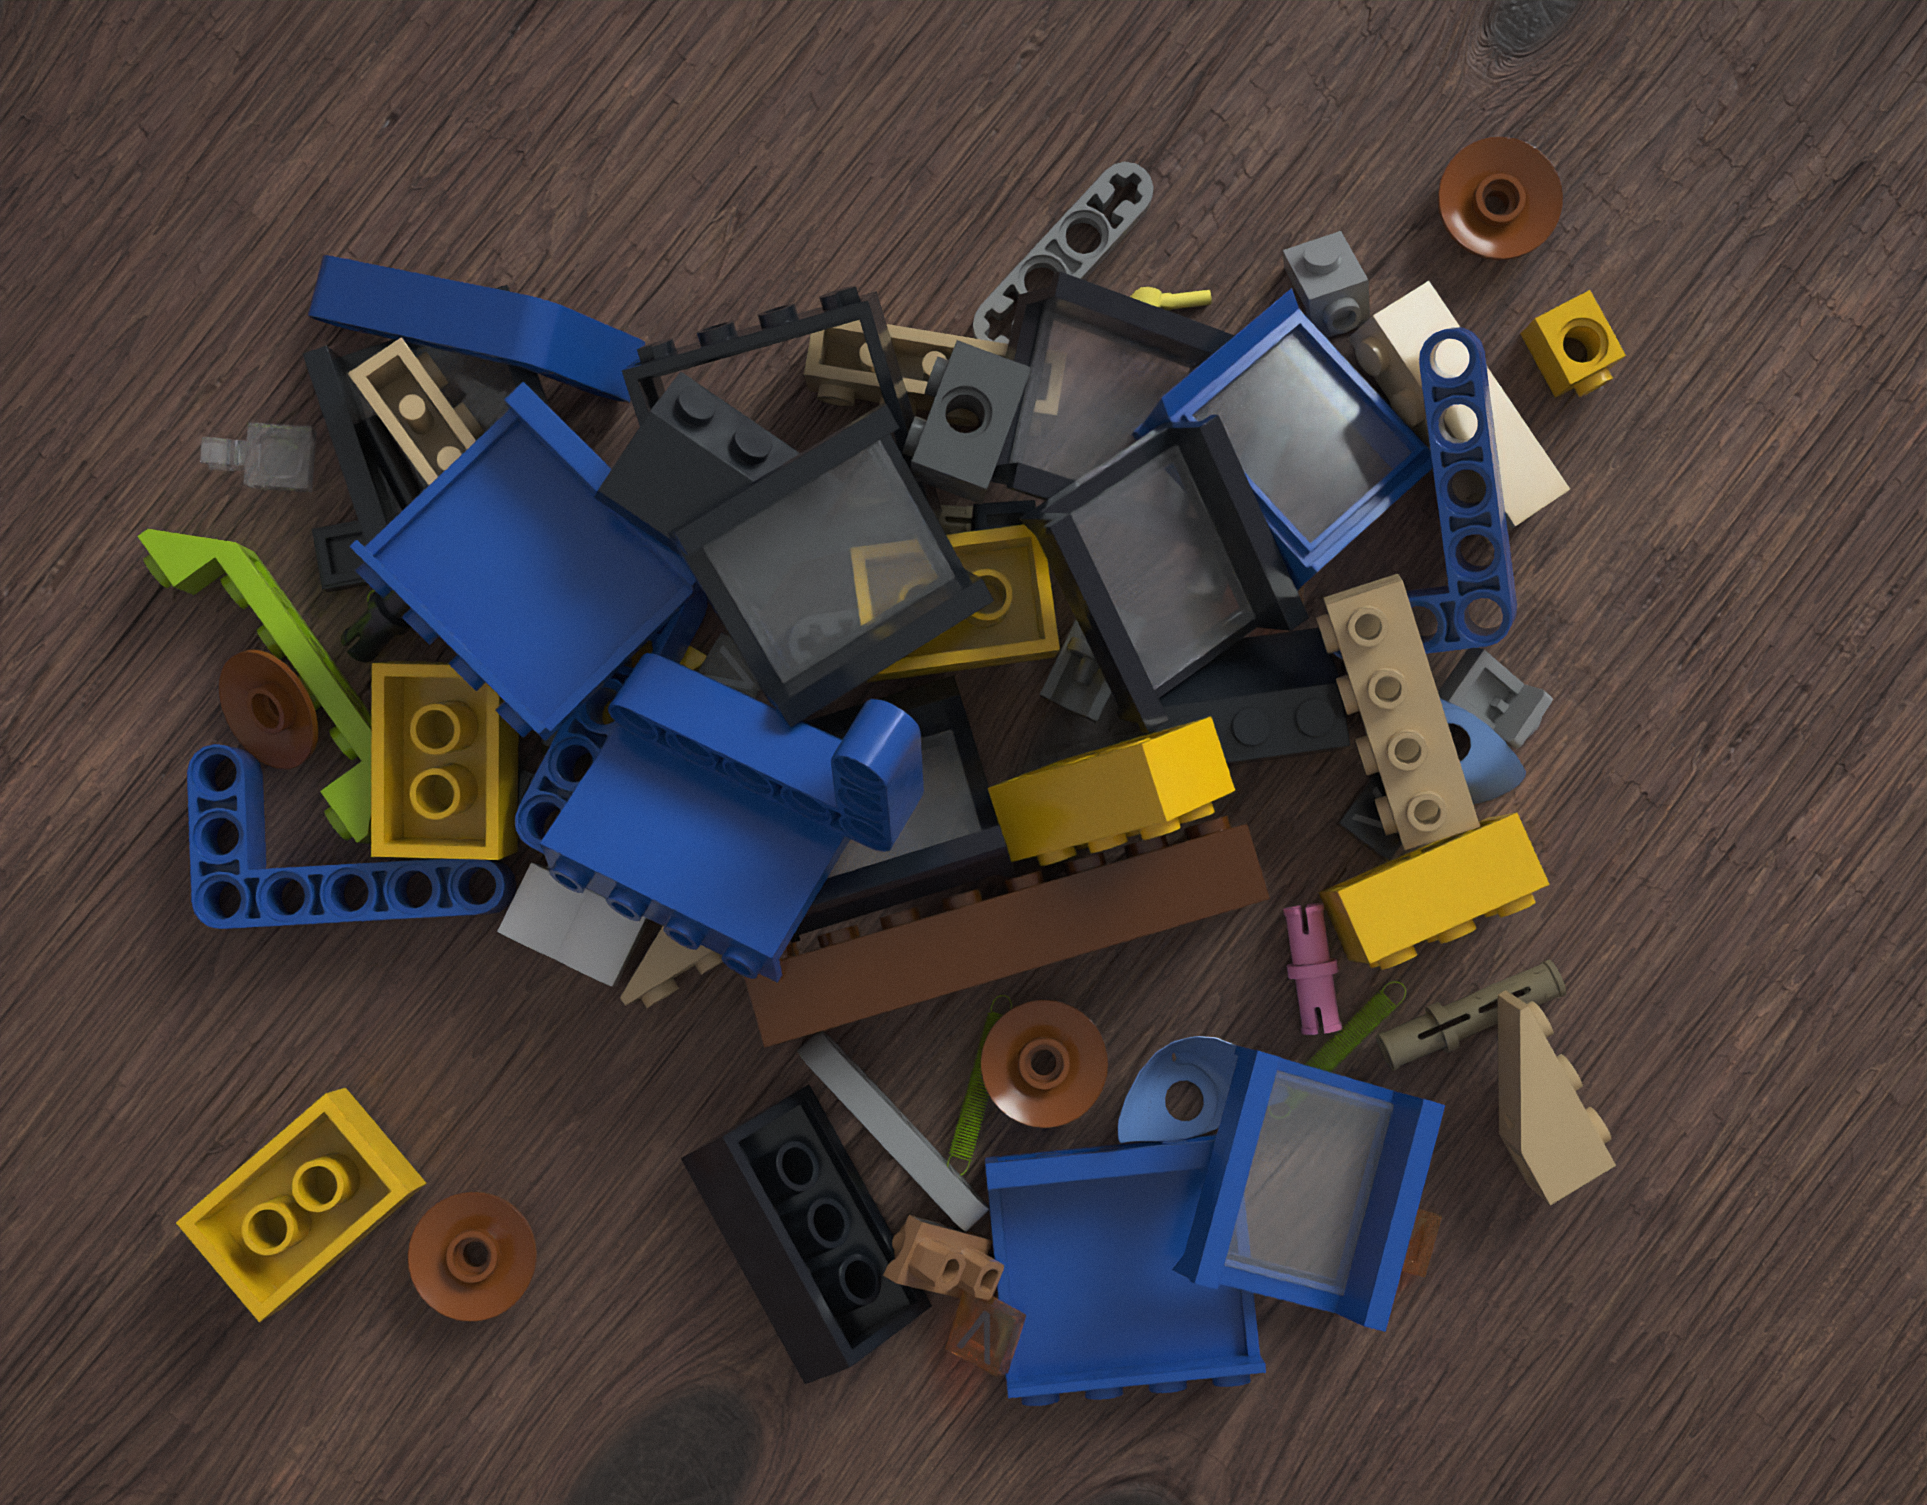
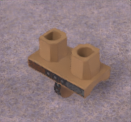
(943, 1260)

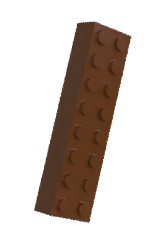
(1009, 933)

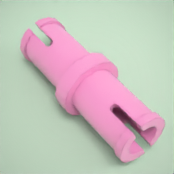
(1312, 969)

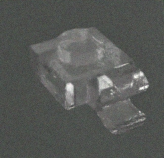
(271, 457)

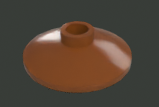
(1518, 177)
(268, 709)
(1049, 1097)
(446, 1274)

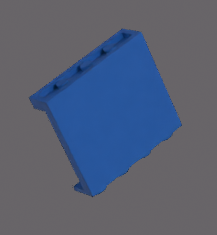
(528, 568)
(691, 853)
(1091, 1266)

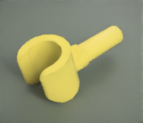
(1172, 301)

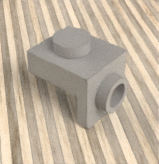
(1329, 283)
(1495, 696)

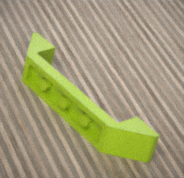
(196, 562)

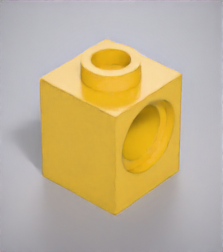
(1580, 320)

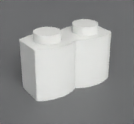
(571, 926)

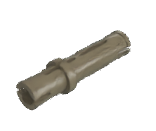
(1403, 1045)

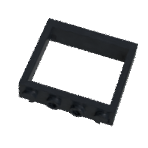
(776, 326)

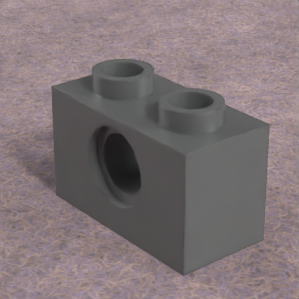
(989, 389)

